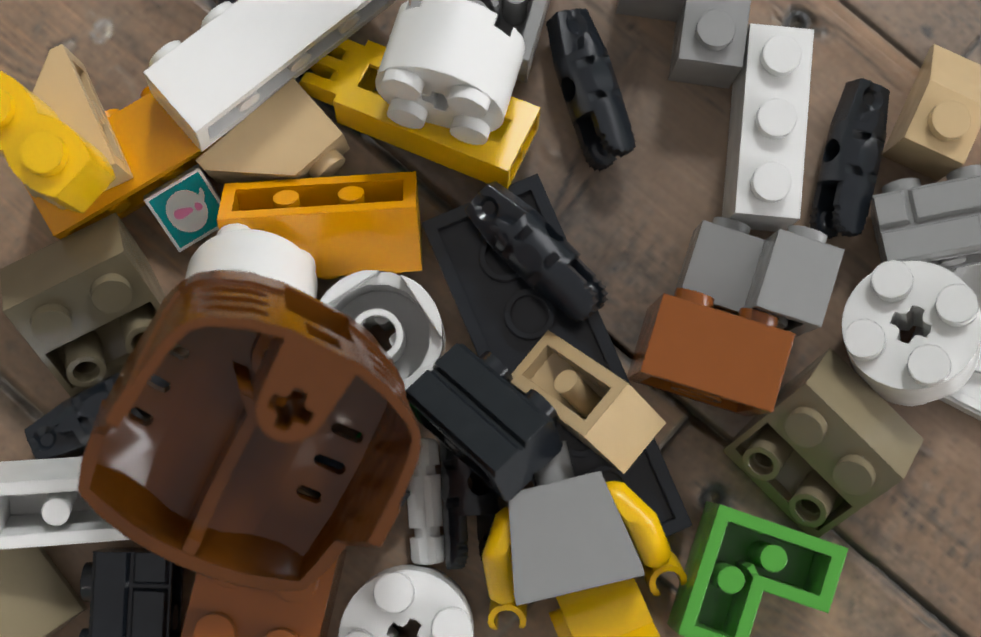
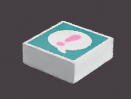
(186, 207)

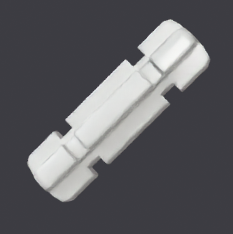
(426, 507)

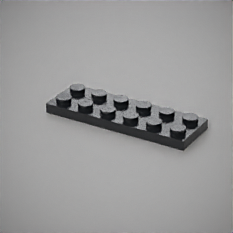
(511, 318)

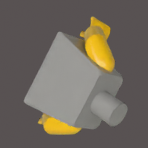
(571, 539)

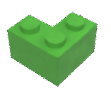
(740, 558)

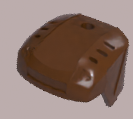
(240, 433)

